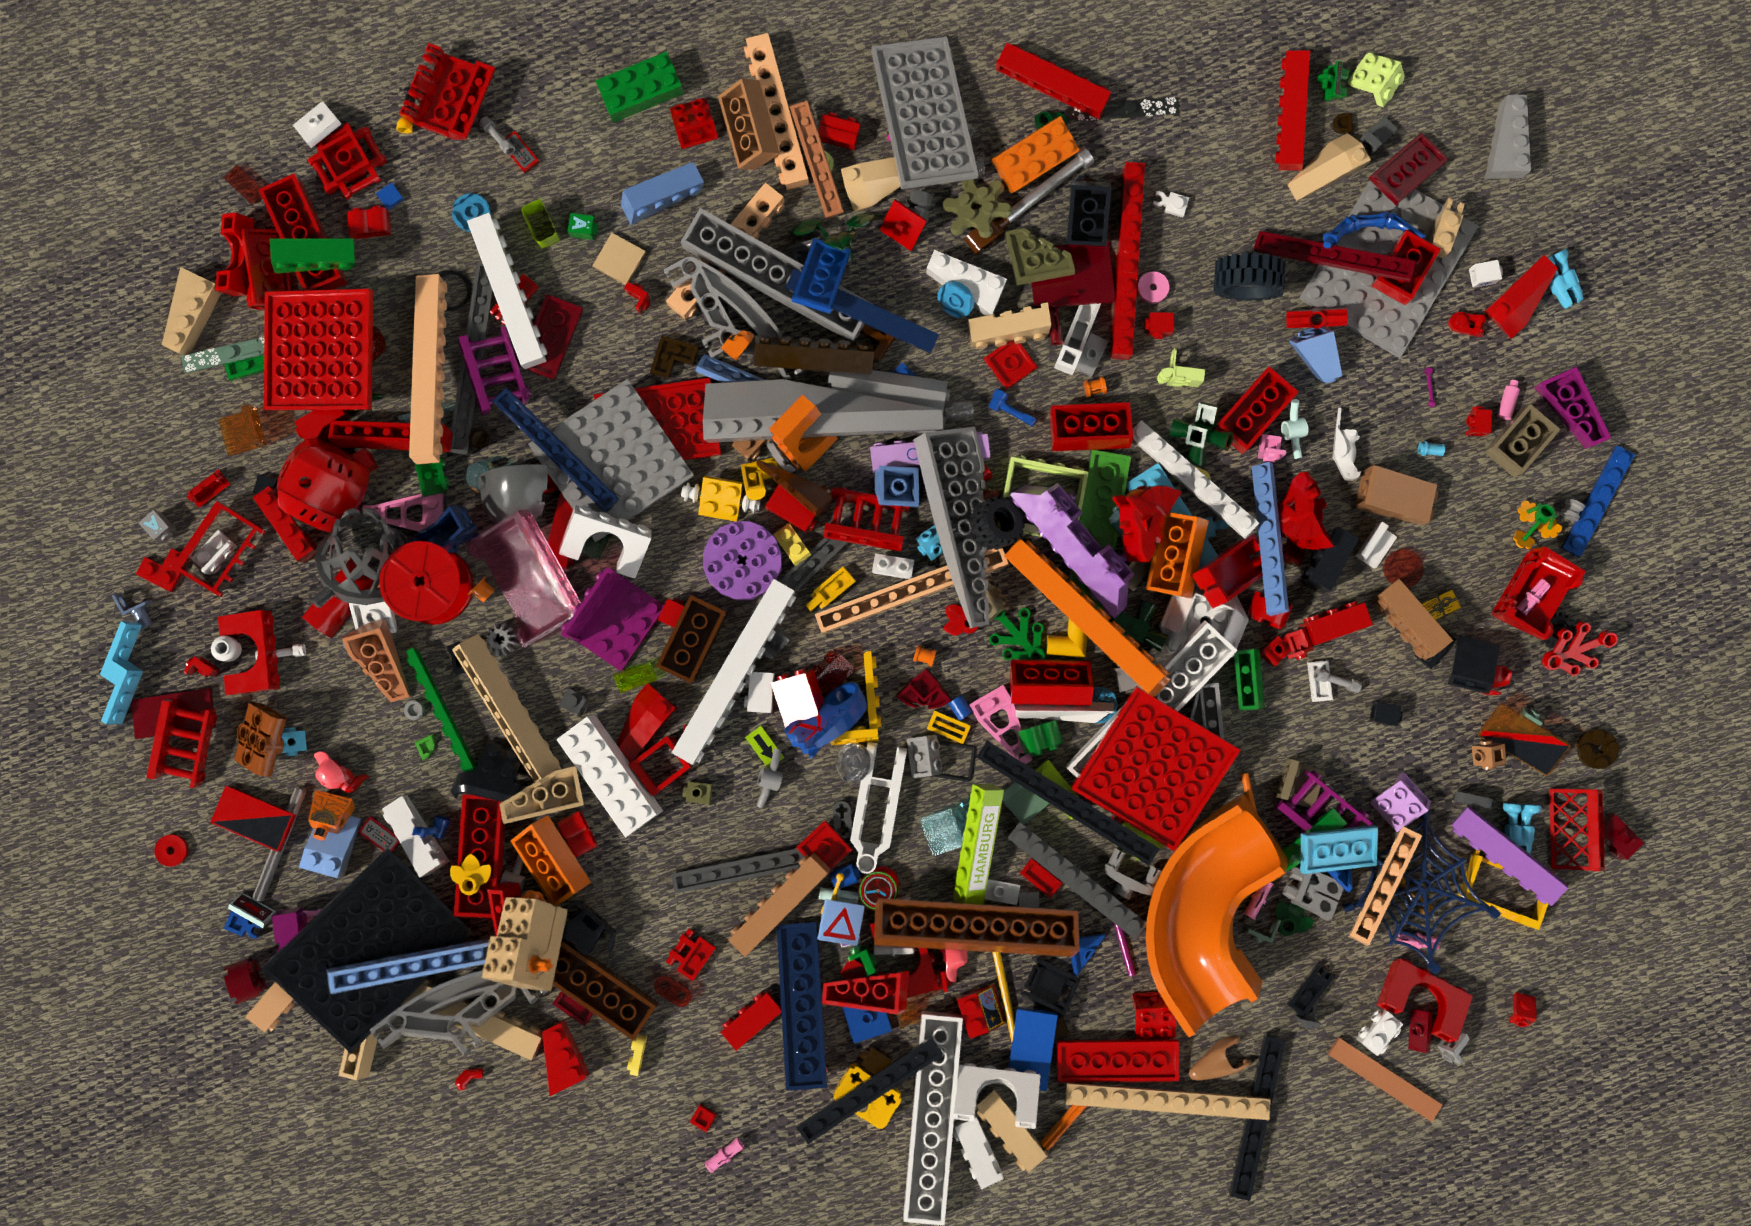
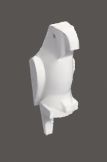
(1345, 451)

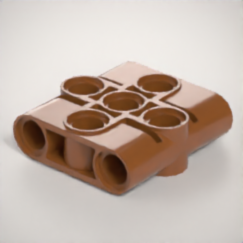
(260, 739)

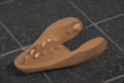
(1215, 1063)

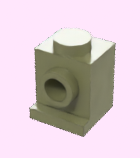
(705, 792)

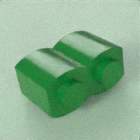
(1040, 737)

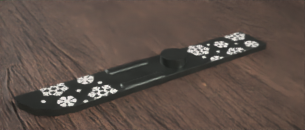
(1129, 109)

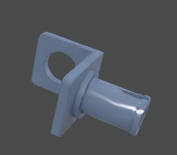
(138, 610)

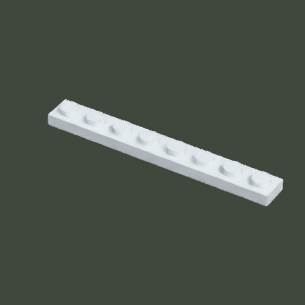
(1194, 480)

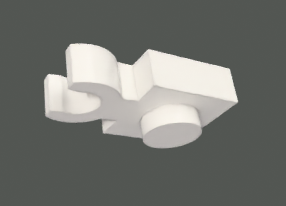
(1174, 204)

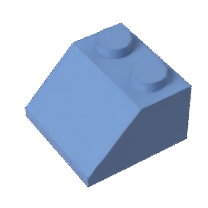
(897, 486)

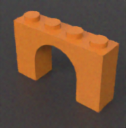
(789, 430)

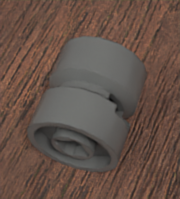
(921, 201)

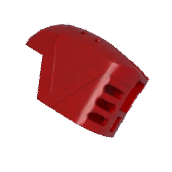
(329, 490)

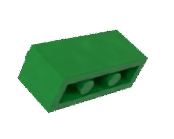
(1249, 679)

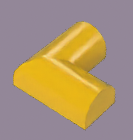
(754, 478)
(1071, 645)

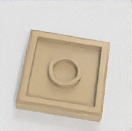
(619, 259)

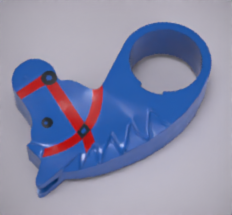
(838, 713)

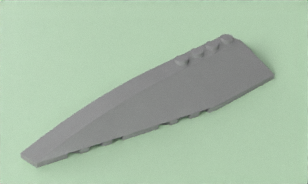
(751, 407)

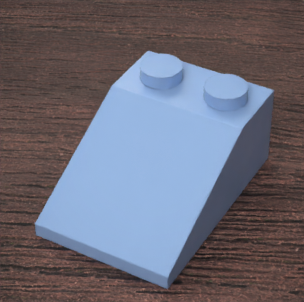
(332, 854)

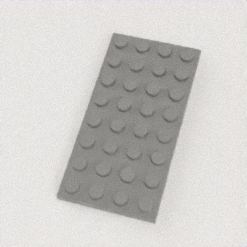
(924, 112)

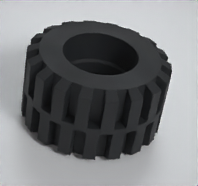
(1009, 519)

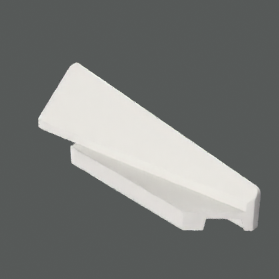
(1077, 713)

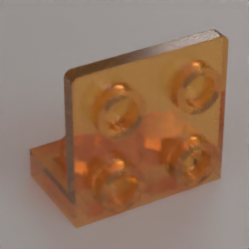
(242, 431)

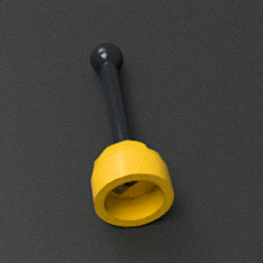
(404, 125)

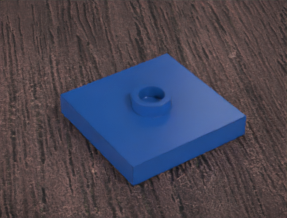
(866, 1023)

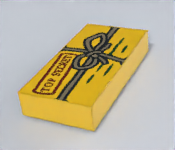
(1442, 604)

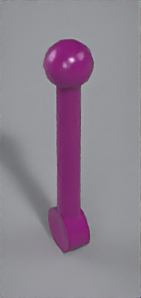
(1428, 371)

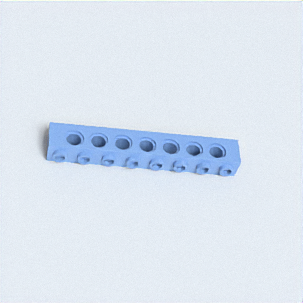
(407, 966)

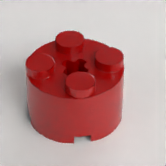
(1258, 612)

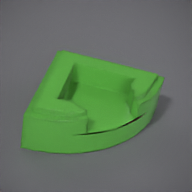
(426, 746)

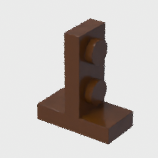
(877, 337)

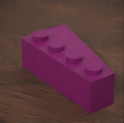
(1574, 406)
(287, 924)

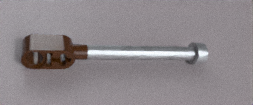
(1082, 159)

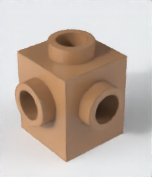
(1484, 754)

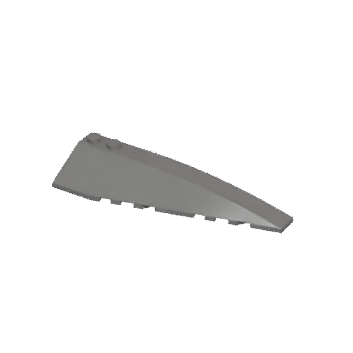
(955, 486)

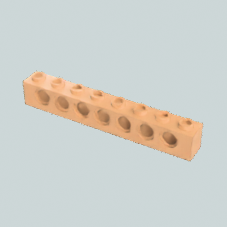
(761, 46)
(765, 196)

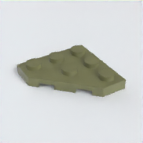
(1036, 258)

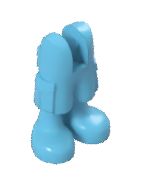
(1566, 281)
(1523, 833)

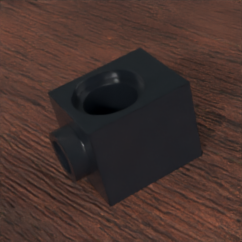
(1385, 714)

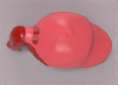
(335, 776)

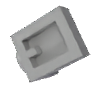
(1451, 1050)

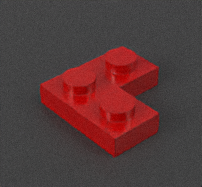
(161, 575)

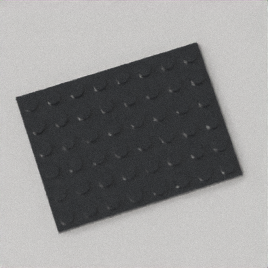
(371, 919)

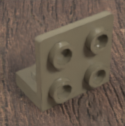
(1293, 779)

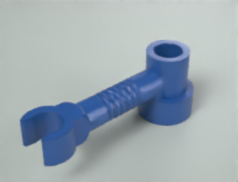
(999, 402)
(437, 830)

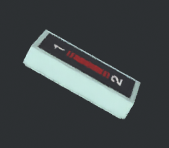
(251, 909)

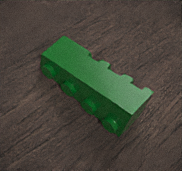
(312, 254)

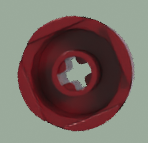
(243, 980)

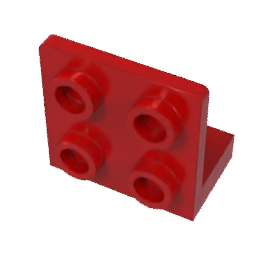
(693, 123)
(1153, 1017)

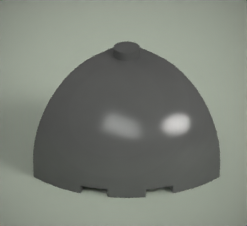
(513, 489)

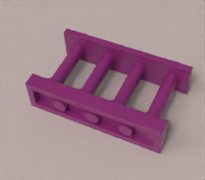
(474, 365)
(1304, 820)

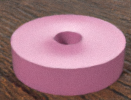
(1149, 295)

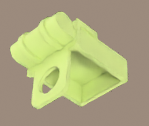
(1180, 376)

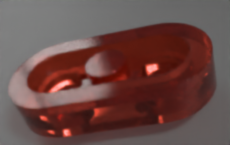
(674, 988)

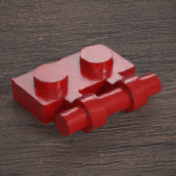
(696, 957)

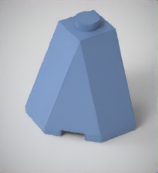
(1319, 352)

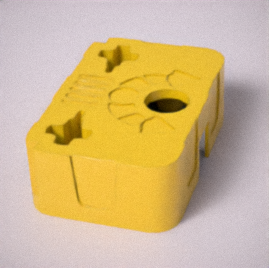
(878, 1111)

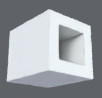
(1485, 273)

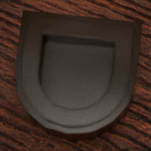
(1343, 123)

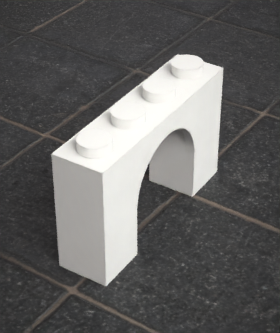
(587, 522)
(974, 1079)

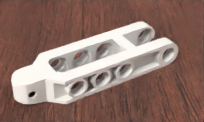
(869, 852)

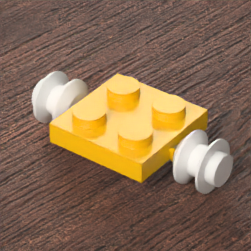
(720, 498)

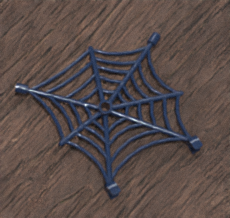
(1491, 910)

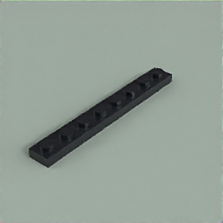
(869, 1090)
(1255, 1129)

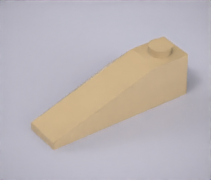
(1331, 164)
(870, 182)

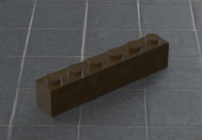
(813, 354)

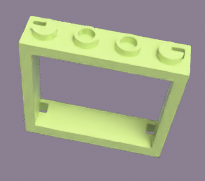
(1040, 465)

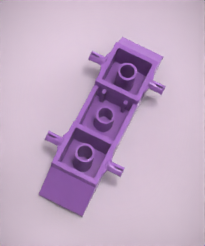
(1095, 566)

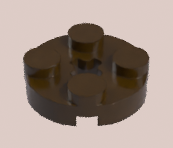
(1608, 746)

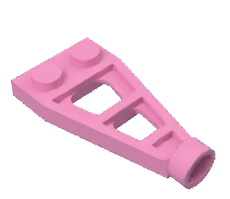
(432, 509)
(991, 703)

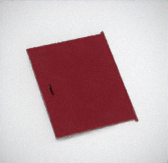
(1088, 285)

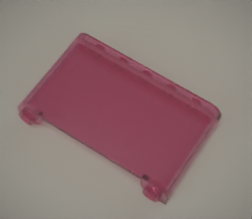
(527, 575)

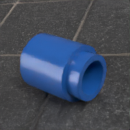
(850, 873)

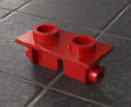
(208, 488)

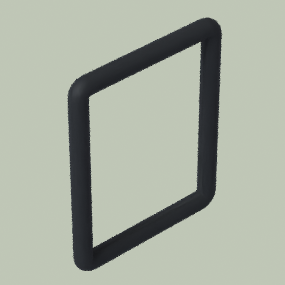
(971, 762)

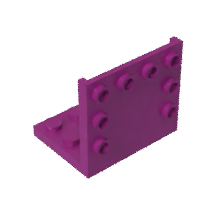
(612, 618)

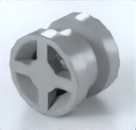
(1572, 509)

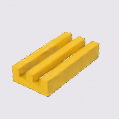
(964, 733)

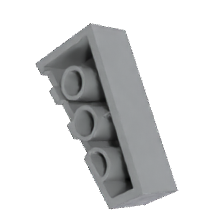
(1510, 142)

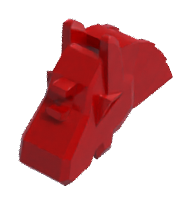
(1302, 514)
(1143, 519)

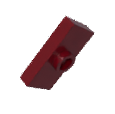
(1420, 1030)

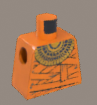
(329, 813)

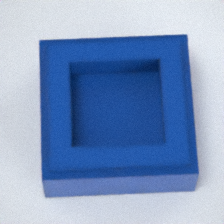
(390, 196)

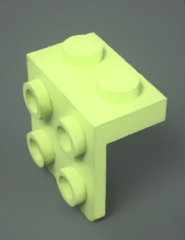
(1378, 76)

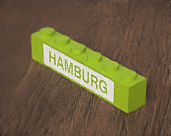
(978, 844)

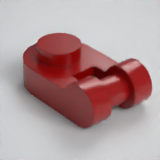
(1460, 322)

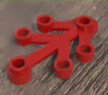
(1576, 649)

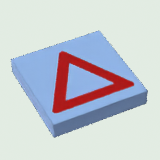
(841, 922)

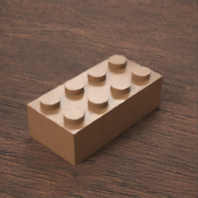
(748, 124)
(1411, 620)

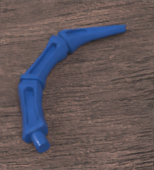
(1356, 222)

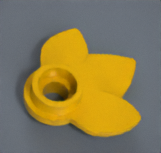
(471, 872)

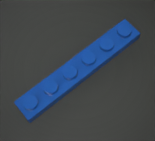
(1598, 501)

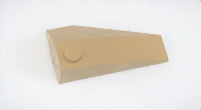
(548, 795)

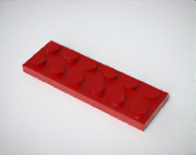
(1118, 1060)

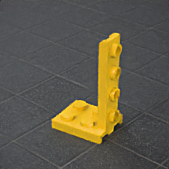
(861, 734)

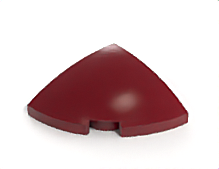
(925, 691)

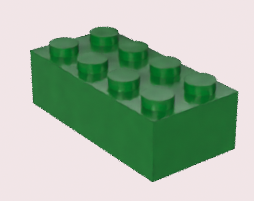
(639, 87)

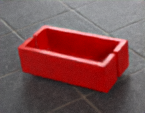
(1230, 572)

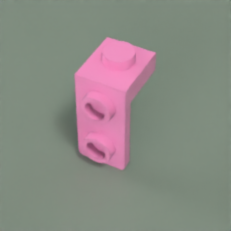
(1270, 448)

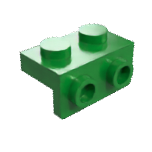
(432, 478)
(868, 959)

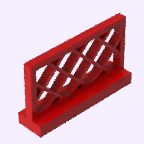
(1595, 829)

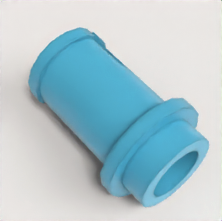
(1426, 448)

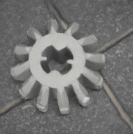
(505, 632)

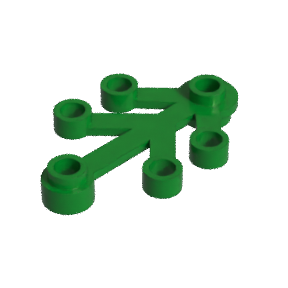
(1020, 637)

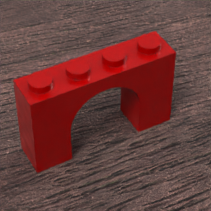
(317, 425)
(264, 673)
(923, 978)
(1451, 1000)

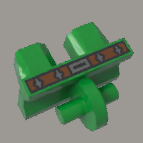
(1331, 81)

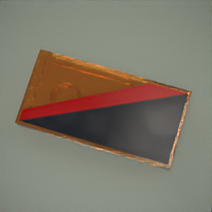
(1524, 739)

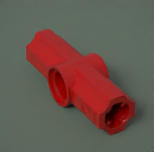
(1330, 317)

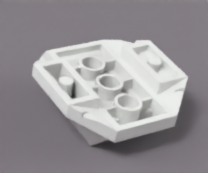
(1184, 617)

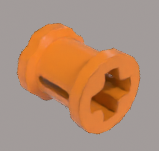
(1095, 387)
(924, 655)

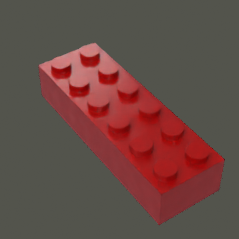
(297, 219)
(484, 837)

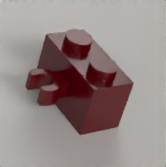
(1620, 838)

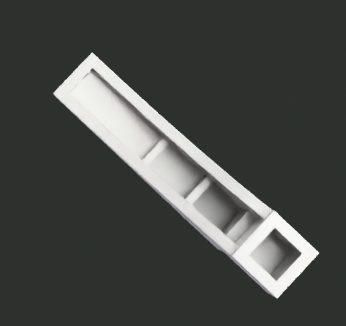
(1076, 338)

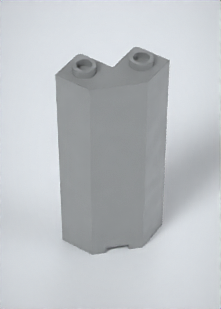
(894, 387)

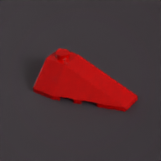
(1517, 303)
(645, 719)

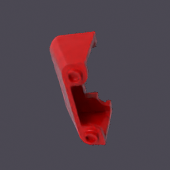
(1538, 565)

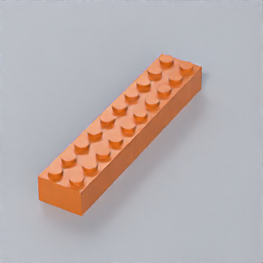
(1091, 621)

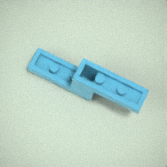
(121, 672)

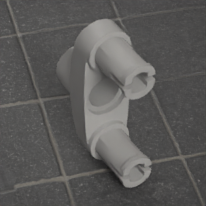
(1125, 884)

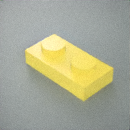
(792, 544)

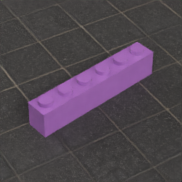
(1509, 855)

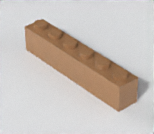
(783, 900)

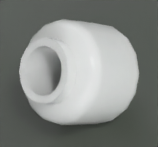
(226, 648)

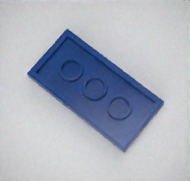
(821, 276)
(1033, 1042)

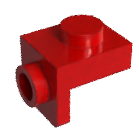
(638, 292)
(1299, 644)
(1523, 1010)

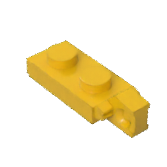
(831, 589)

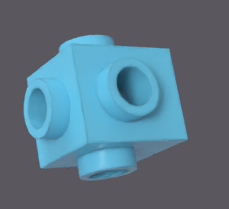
(929, 543)
(299, 741)

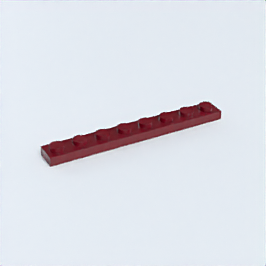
(1335, 256)

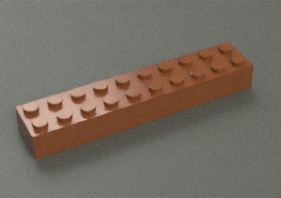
(976, 927)

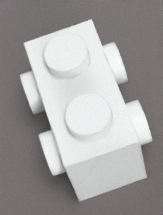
(1379, 1031)

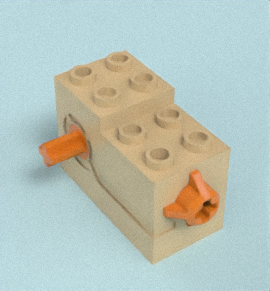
(526, 943)

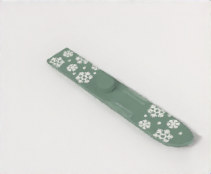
(223, 355)

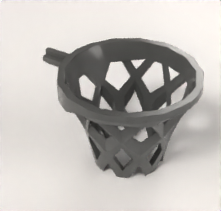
(348, 589)

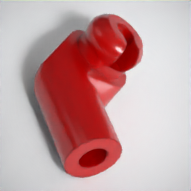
(466, 1075)

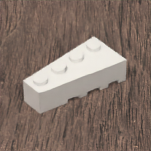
(983, 284)

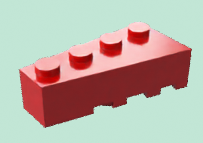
(874, 993)

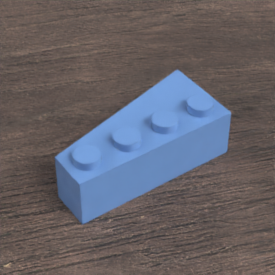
(660, 192)

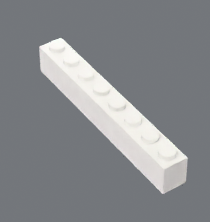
(506, 290)

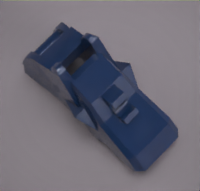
(449, 530)

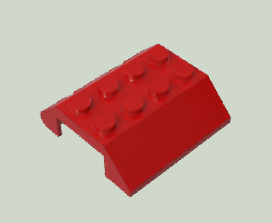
(447, 94)

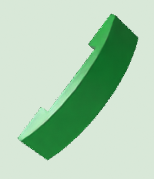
(1329, 821)

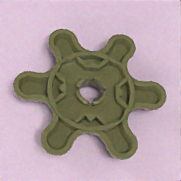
(978, 218)

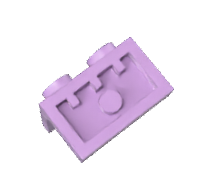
(1401, 803)

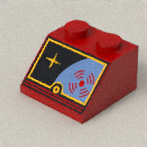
(981, 1010)

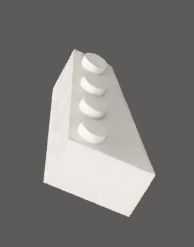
(423, 852)

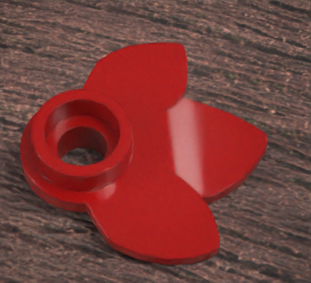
(957, 621)

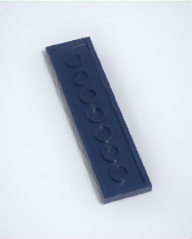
(801, 1006)

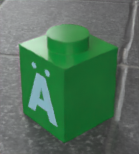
(582, 226)

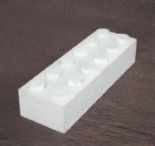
(609, 775)

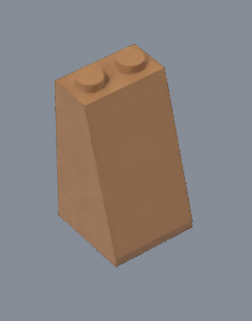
(1396, 495)

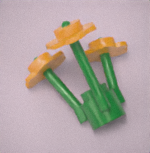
(1543, 515)

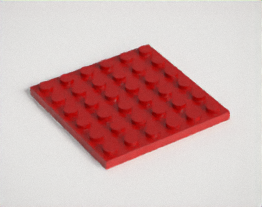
(318, 350)
(1155, 768)

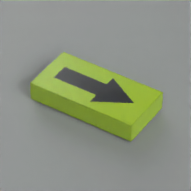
(762, 745)

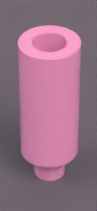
(1508, 401)

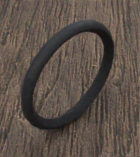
(468, 289)

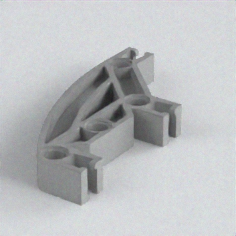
(713, 284)
(421, 1011)

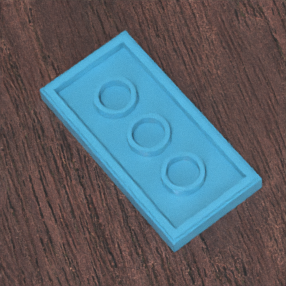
(1339, 849)

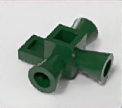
(1202, 433)
(1138, 627)

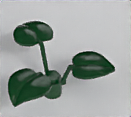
(840, 240)

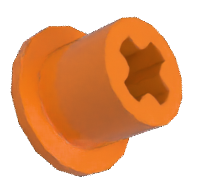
(482, 590)

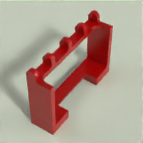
(187, 552)

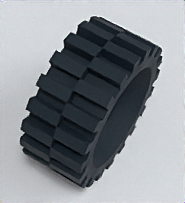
(1249, 277)

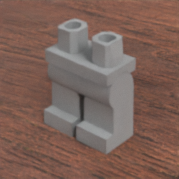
(1314, 893)

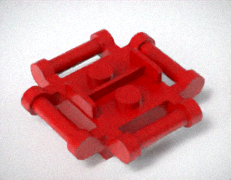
(347, 160)

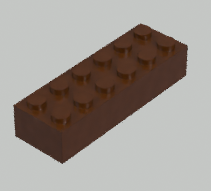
(602, 991)

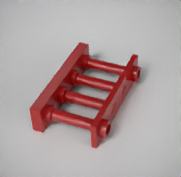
(854, 533)
(162, 748)

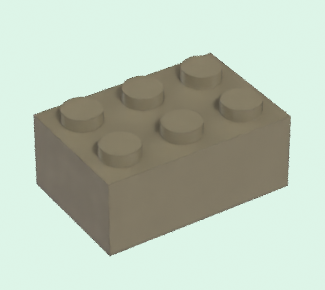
(1522, 440)

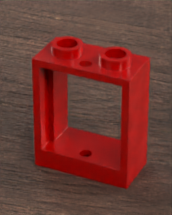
(645, 777)

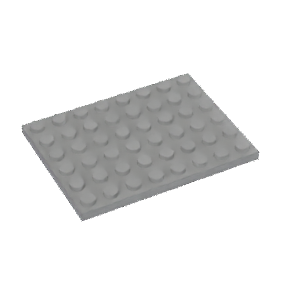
(1369, 310)

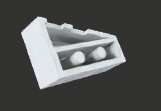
(978, 1152)

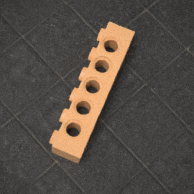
(1385, 886)

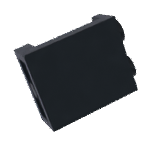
(1474, 664)

